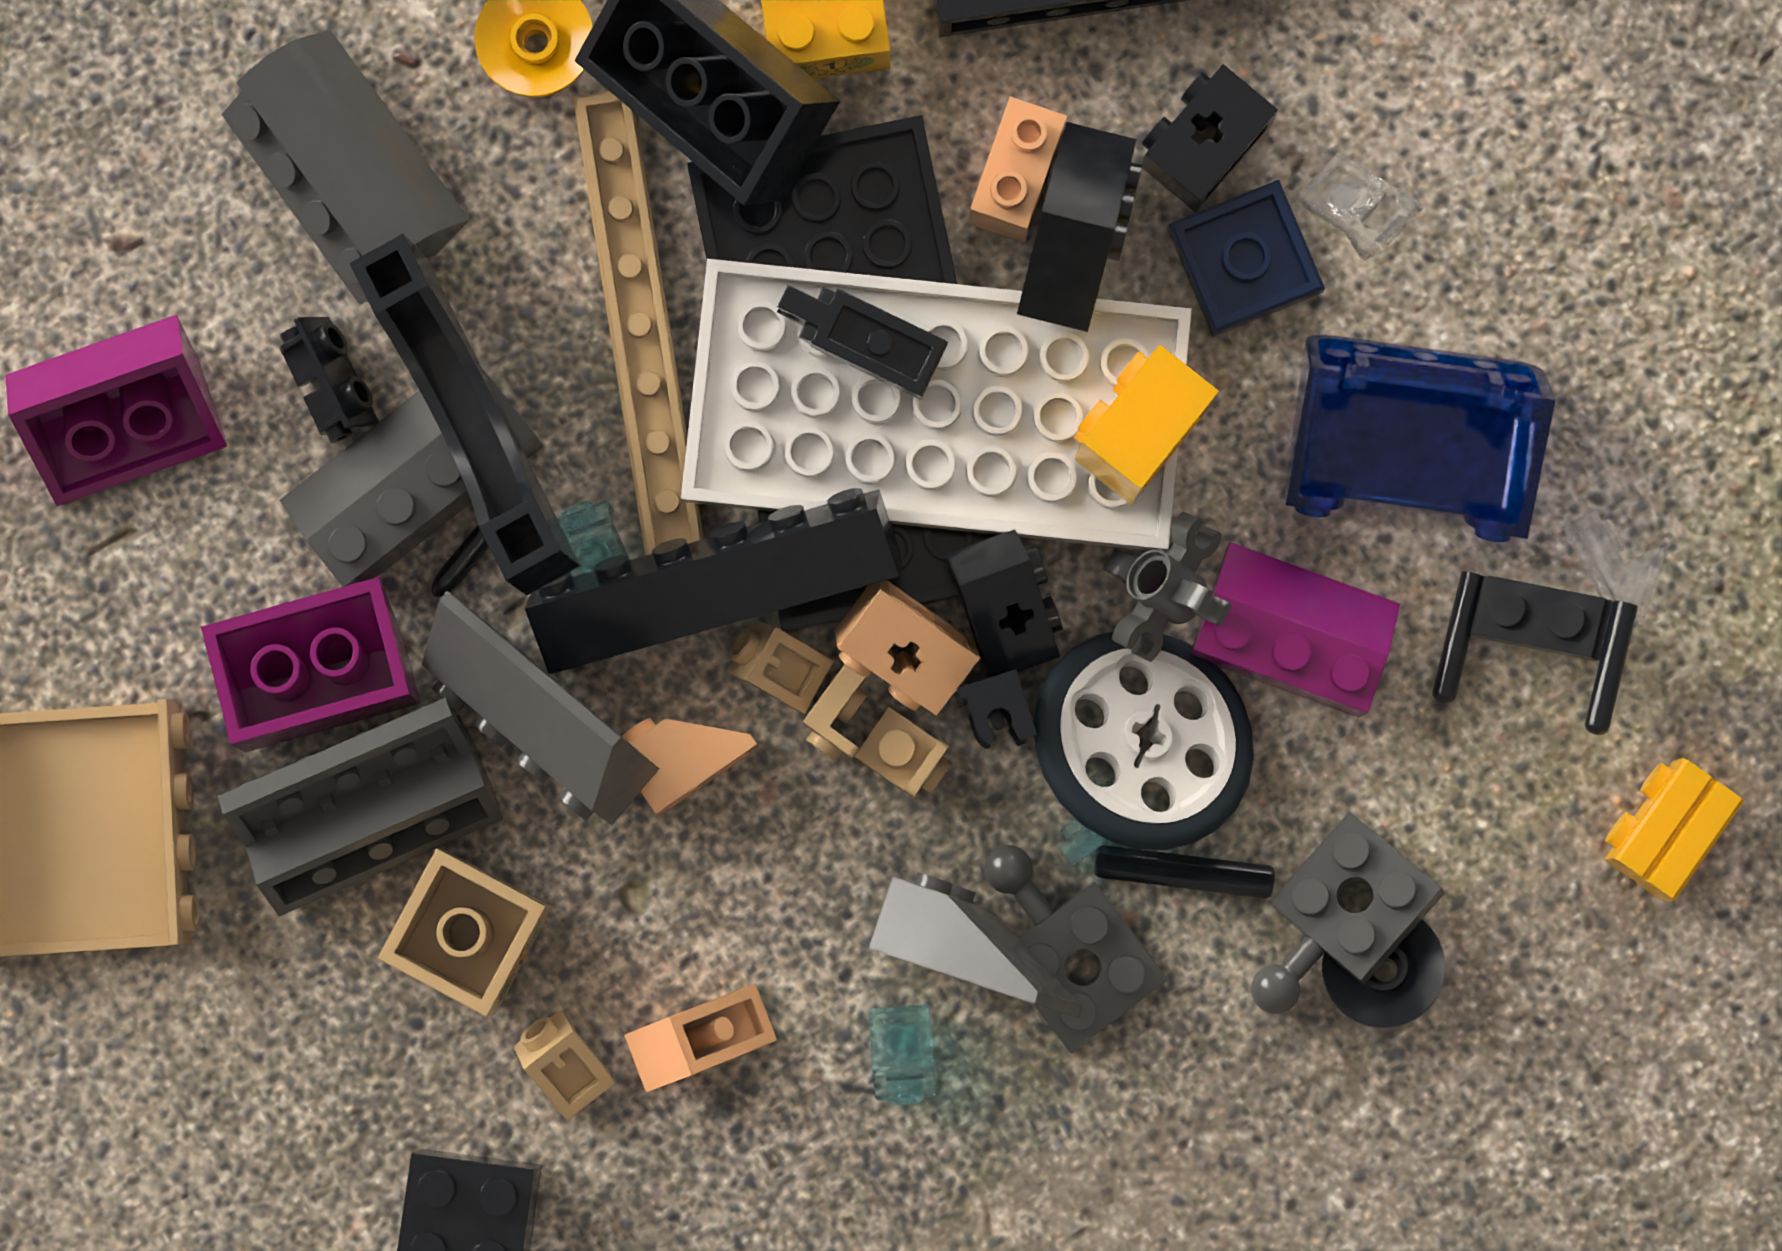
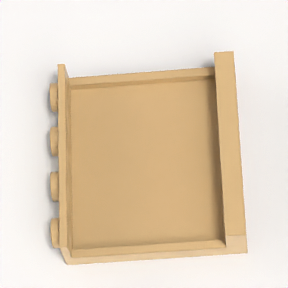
(95, 830)

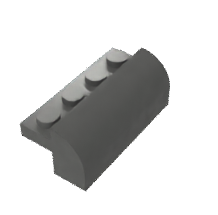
(339, 155)
(362, 806)

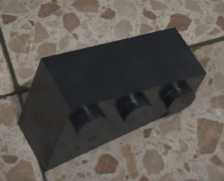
(1080, 225)

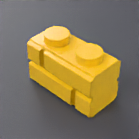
(1672, 828)

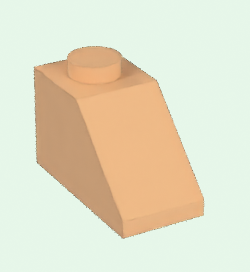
(686, 756)
(700, 1037)

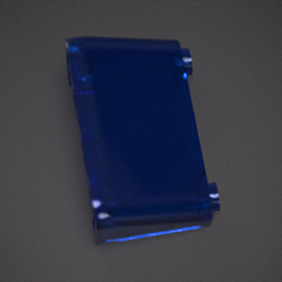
(1419, 432)

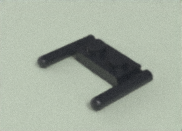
(1543, 621)

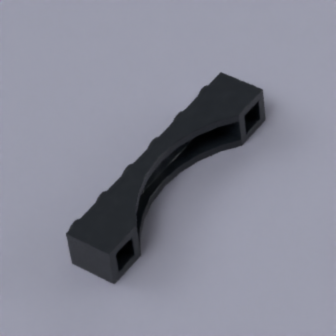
(489, 457)

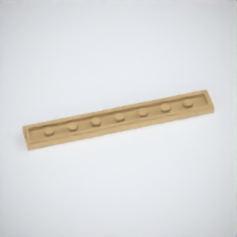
(637, 316)

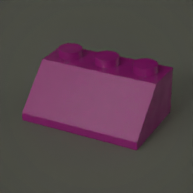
(114, 410)
(1299, 631)
(309, 665)

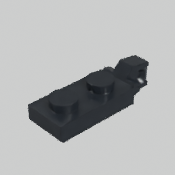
(865, 337)

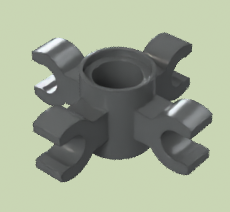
(1167, 587)

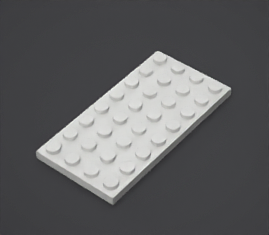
(974, 455)

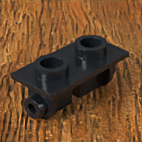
(318, 352)

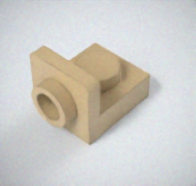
(778, 664)
(838, 701)
(904, 754)
(562, 1064)

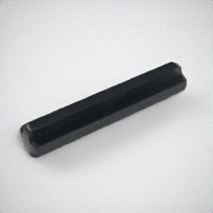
(1184, 871)

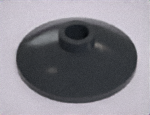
(1397, 1001)

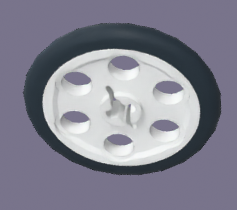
(1118, 811)

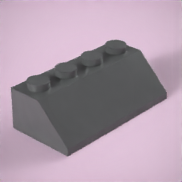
(386, 491)
(534, 713)

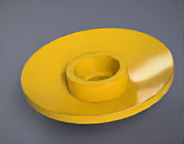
(502, 40)

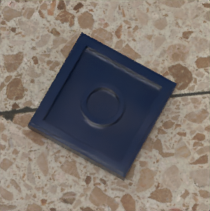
(1245, 258)

